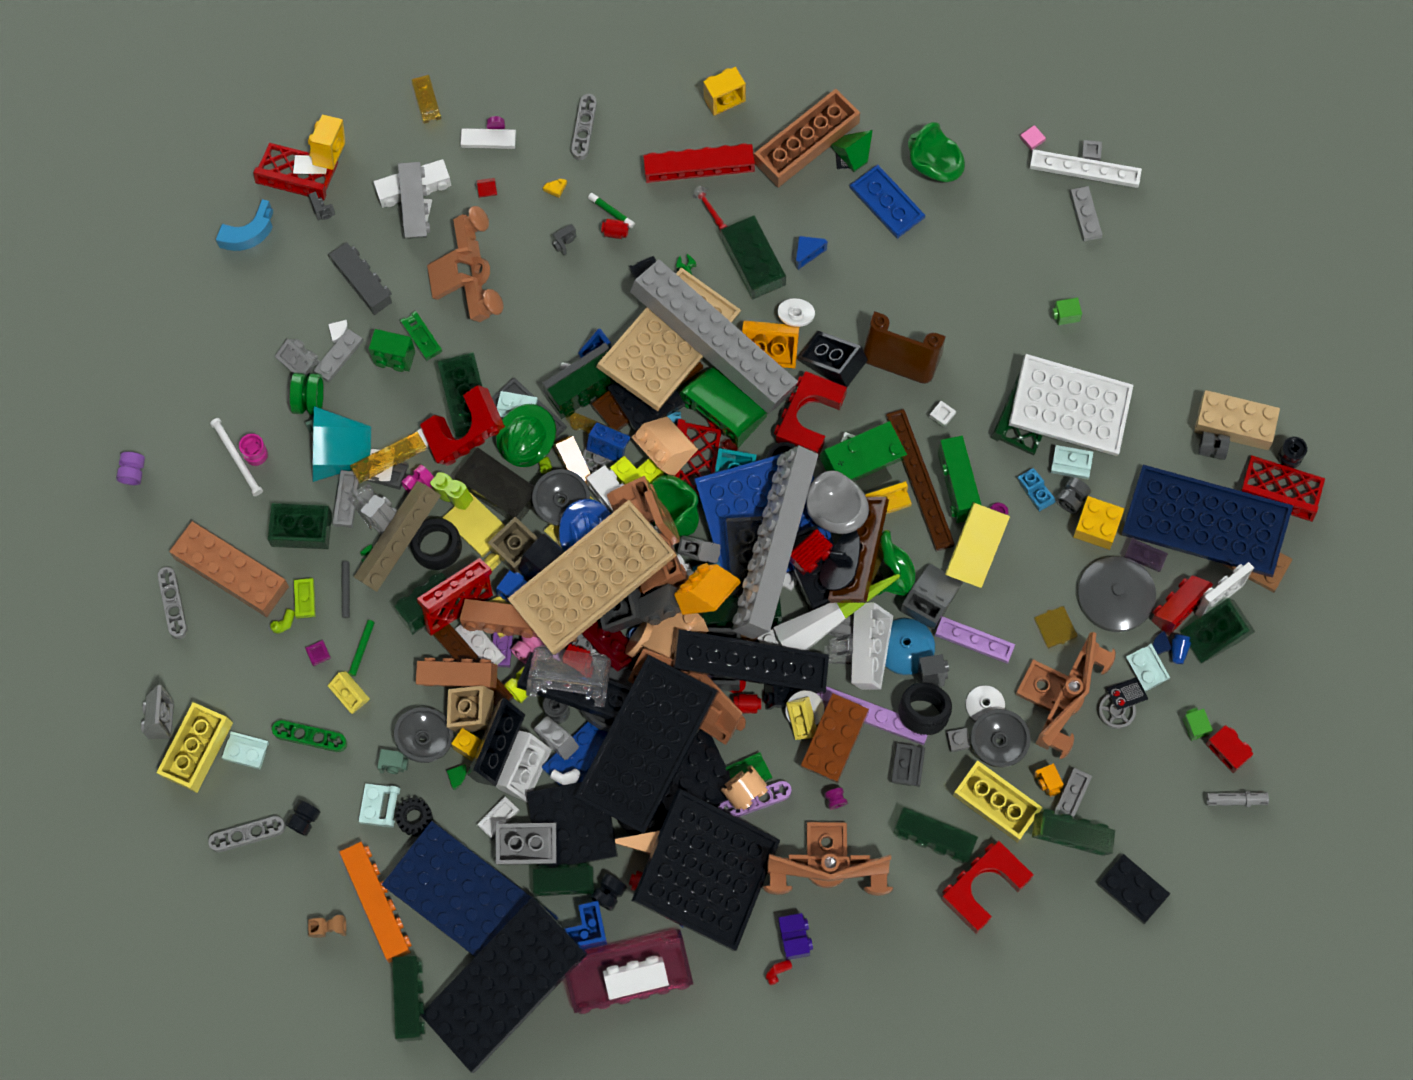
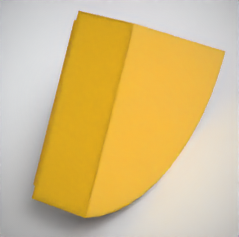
(555, 187)

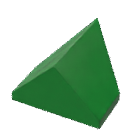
(854, 149)

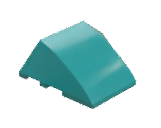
(337, 443)

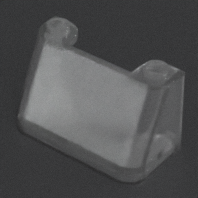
(569, 672)

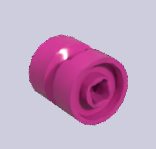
(253, 449)
(421, 475)

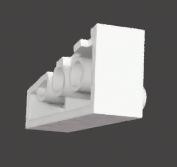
(870, 646)

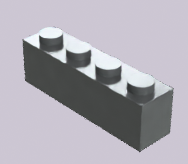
(360, 278)

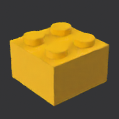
(724, 90)
(327, 141)
(1098, 522)

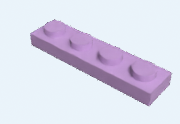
(974, 640)

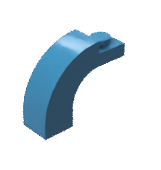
(249, 235)

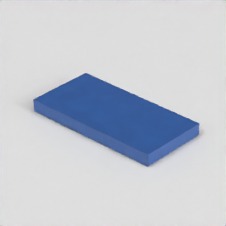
(887, 201)

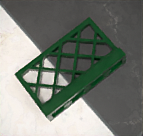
(1003, 426)

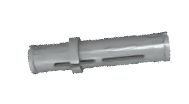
(1246, 799)

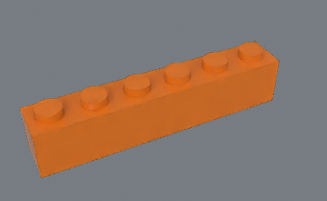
(375, 903)

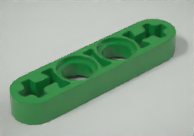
(308, 739)

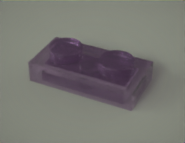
(1146, 555)

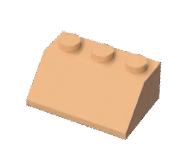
(665, 444)

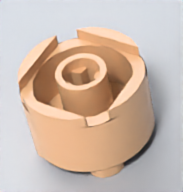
(744, 788)

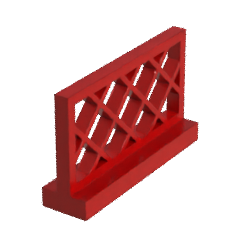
(290, 182)
(683, 426)
(1300, 508)
(449, 592)

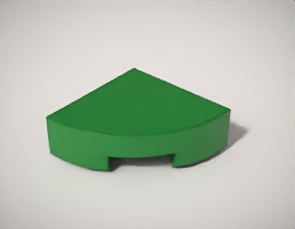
(457, 776)

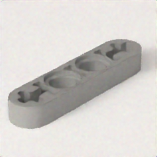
(584, 126)
(173, 602)
(247, 836)

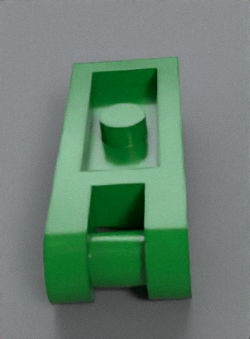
(421, 336)

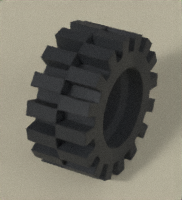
(405, 808)

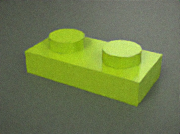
(304, 598)

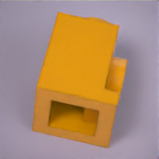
(1049, 780)

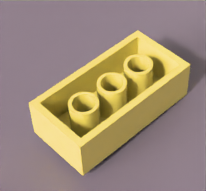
(194, 747)
(997, 801)

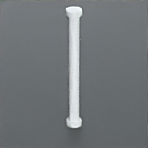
(216, 423)

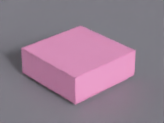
(1032, 137)

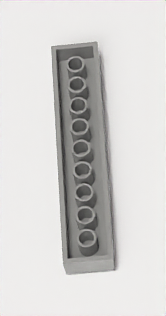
(713, 336)
(774, 542)

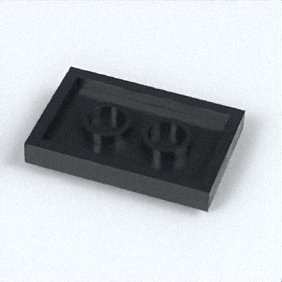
(1133, 889)

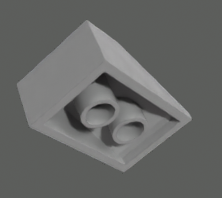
(158, 714)
(525, 843)

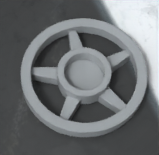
(1116, 714)

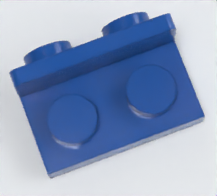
(607, 442)

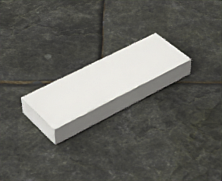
(488, 138)

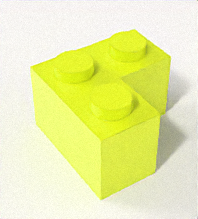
(627, 472)

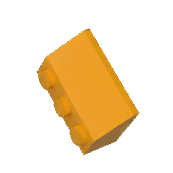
(776, 340)
(705, 589)

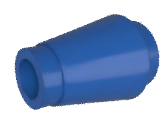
(1180, 648)

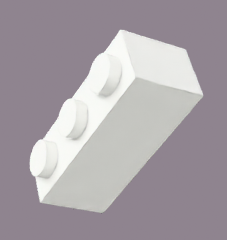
(635, 977)

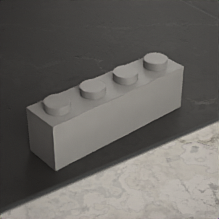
(412, 200)

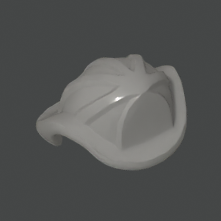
(836, 503)

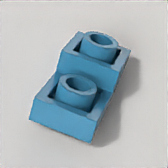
(1036, 490)

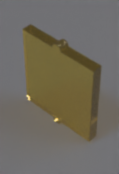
(1056, 627)

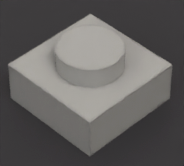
(1092, 150)
(958, 740)

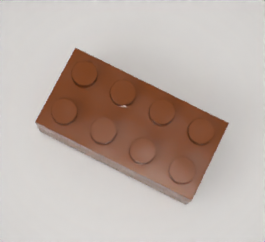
(835, 738)

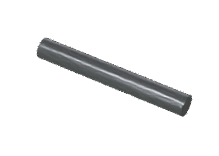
(345, 589)

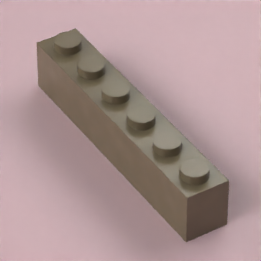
(397, 536)

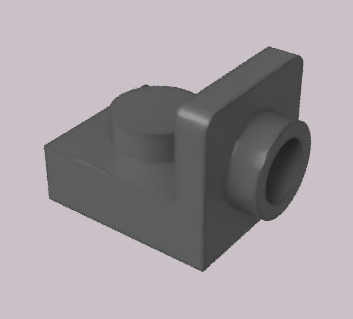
(322, 211)
(563, 237)

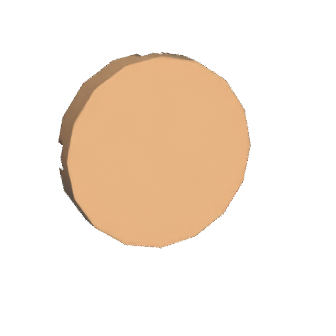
(636, 641)

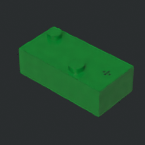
(864, 453)
(958, 477)

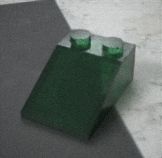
(1218, 630)

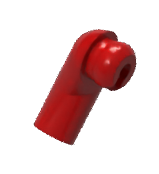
(776, 969)

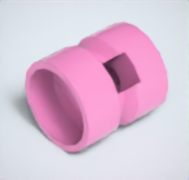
(523, 648)

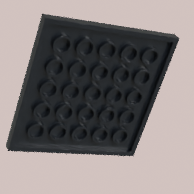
(705, 870)

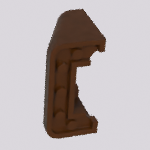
(901, 354)

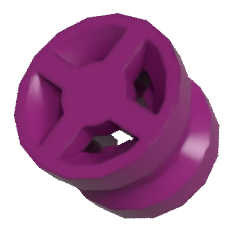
(836, 798)

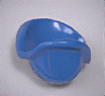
(579, 520)

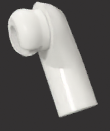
(568, 778)

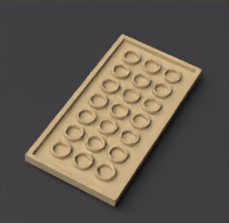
(652, 356)
(591, 577)

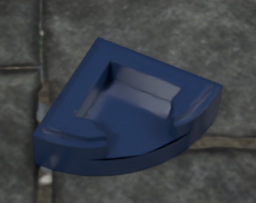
(1161, 644)

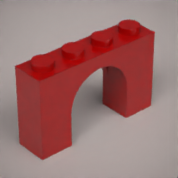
(810, 389)
(485, 424)
(996, 860)

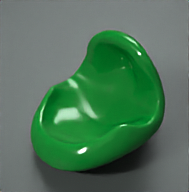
(935, 154)
(526, 435)
(680, 501)
(900, 563)

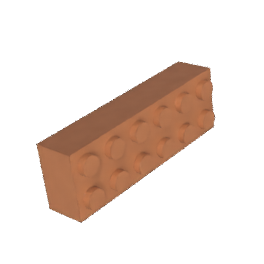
(806, 138)
(229, 569)

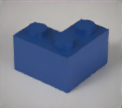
(592, 931)

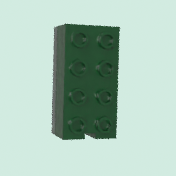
(578, 384)

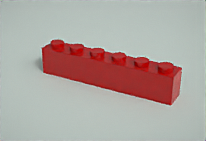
(699, 163)

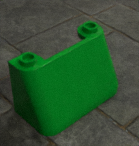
(724, 405)

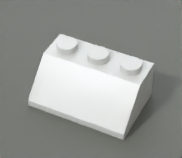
(523, 766)

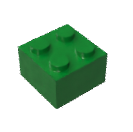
(392, 350)

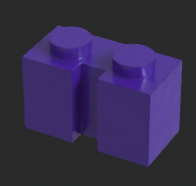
(794, 936)

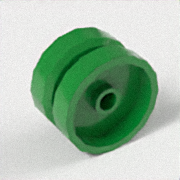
(306, 393)

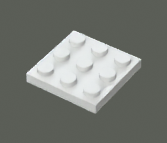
(1225, 589)

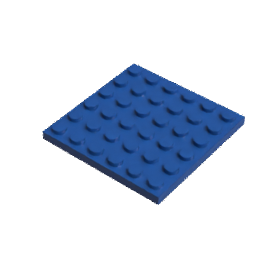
(739, 494)

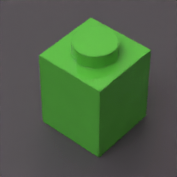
(1067, 311)
(1197, 724)

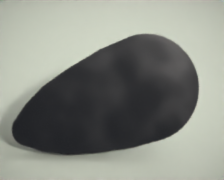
(842, 563)

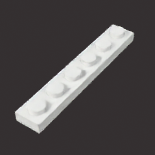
(1085, 168)

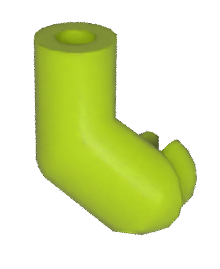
(545, 465)
(285, 624)

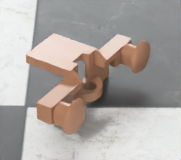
(444, 271)

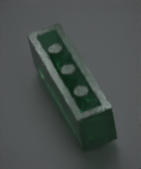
(1073, 833)
(935, 834)
(408, 998)

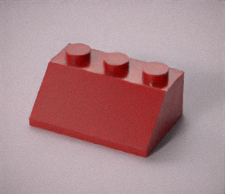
(1180, 604)

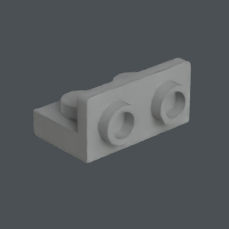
(297, 357)

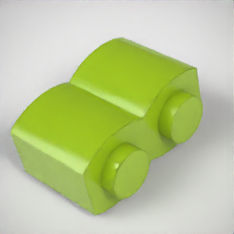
(451, 490)

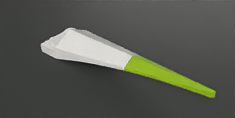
(812, 626)

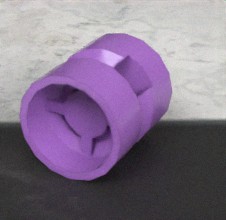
(130, 468)

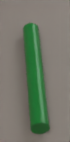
(361, 648)

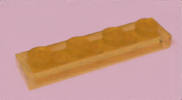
(388, 457)

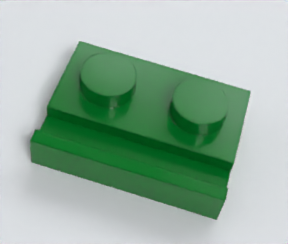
(754, 760)

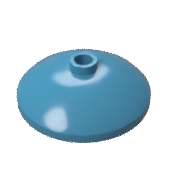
(905, 658)

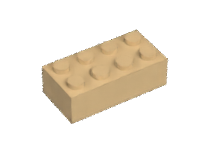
(1239, 418)

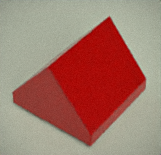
(486, 187)

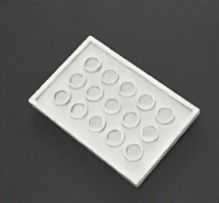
(1071, 405)

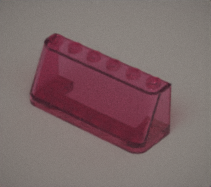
(587, 980)

